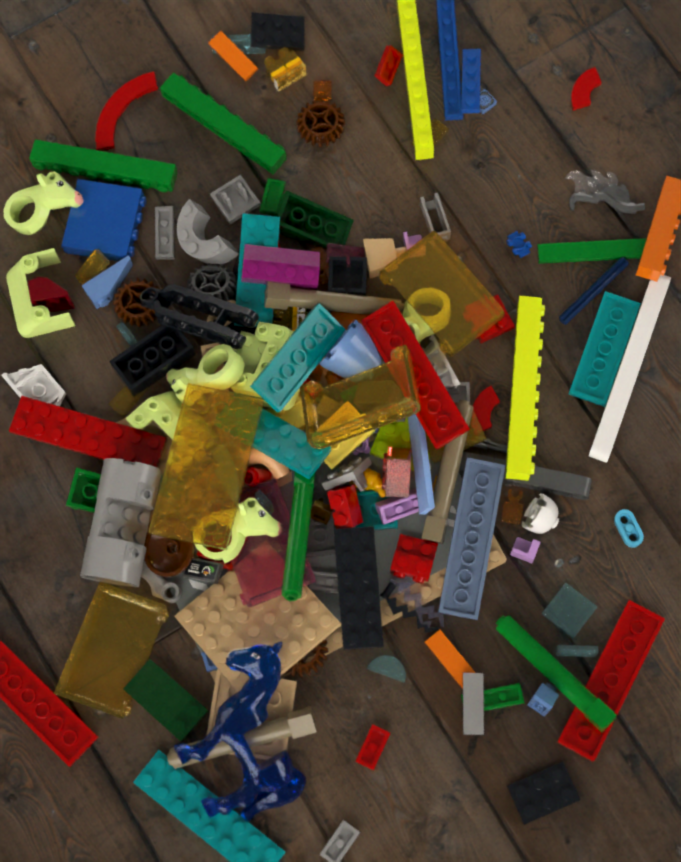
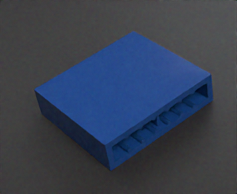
(104, 220)

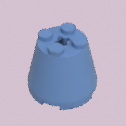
(352, 353)

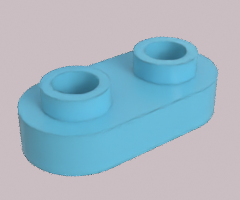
(629, 528)

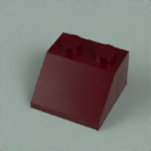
(49, 294)

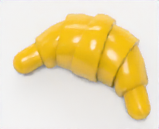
(374, 482)

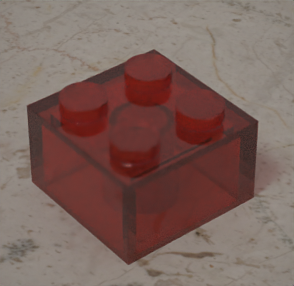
(397, 475)

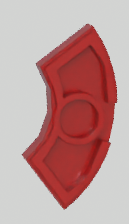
(583, 87)
(484, 405)

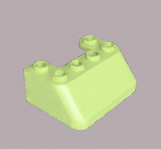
(275, 336)
(162, 409)

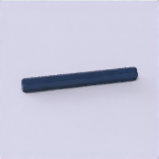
(593, 291)

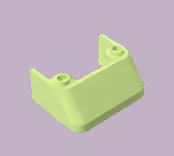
(33, 320)

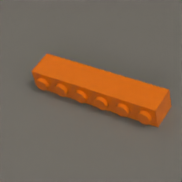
(661, 231)

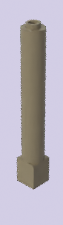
(282, 296)
(436, 521)
(294, 724)

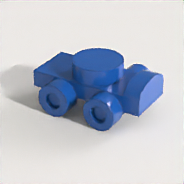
(519, 246)

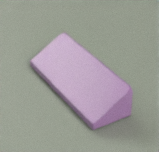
(397, 507)

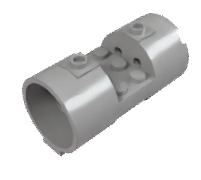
(121, 522)

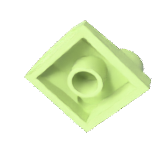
(251, 352)

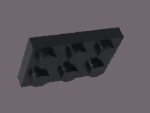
(277, 31)
(543, 793)

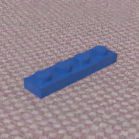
(471, 81)

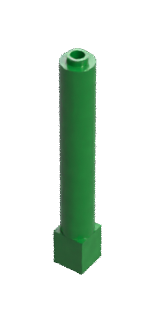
(298, 537)
(594, 709)

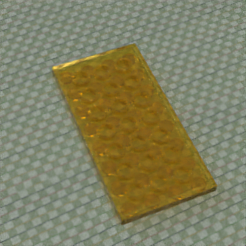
(206, 466)

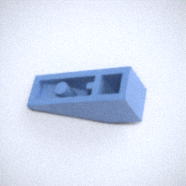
(105, 285)
(544, 699)

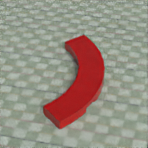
(117, 105)

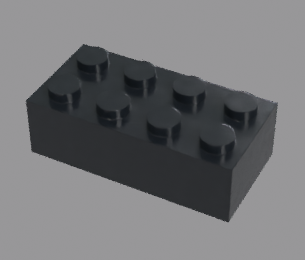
(152, 358)

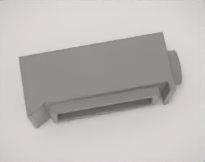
(436, 204)

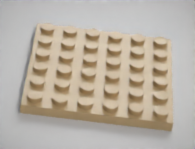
(223, 624)

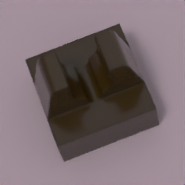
(321, 511)

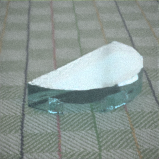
(125, 332)
(389, 667)

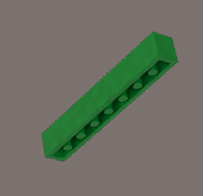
(223, 123)
(103, 165)

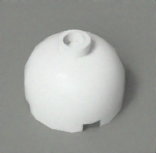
(541, 515)

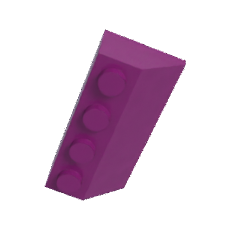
(281, 265)

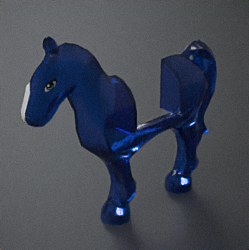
(238, 716)

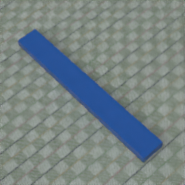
(449, 60)

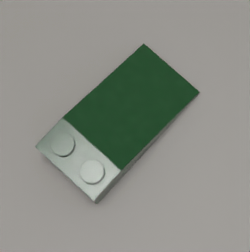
(311, 222)
(166, 700)

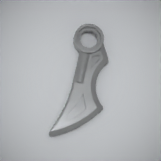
(160, 586)

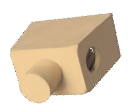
(380, 253)

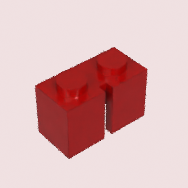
(346, 506)

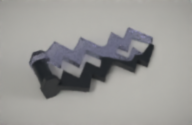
(419, 610)

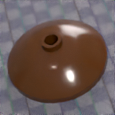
(163, 558)

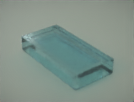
(571, 650)

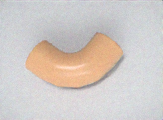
(277, 469)

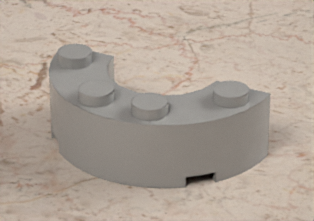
(192, 237)

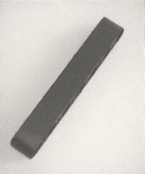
(543, 479)

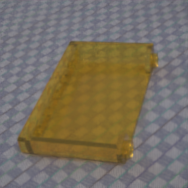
(443, 292)
(360, 401)
(111, 649)

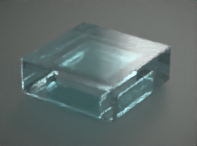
(264, 501)

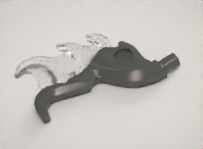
(602, 189)

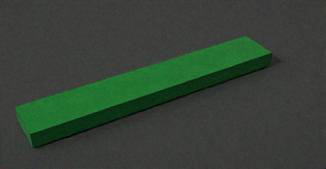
(590, 250)

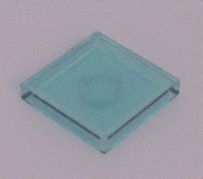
(569, 610)

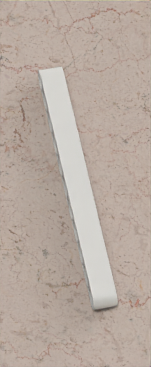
(629, 369)

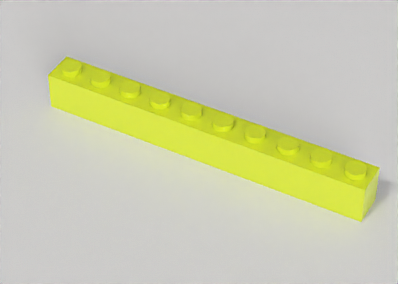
(415, 80)
(523, 391)

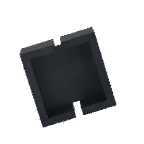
(347, 279)

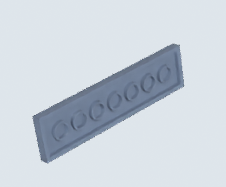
(471, 539)

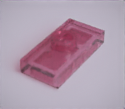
(343, 251)

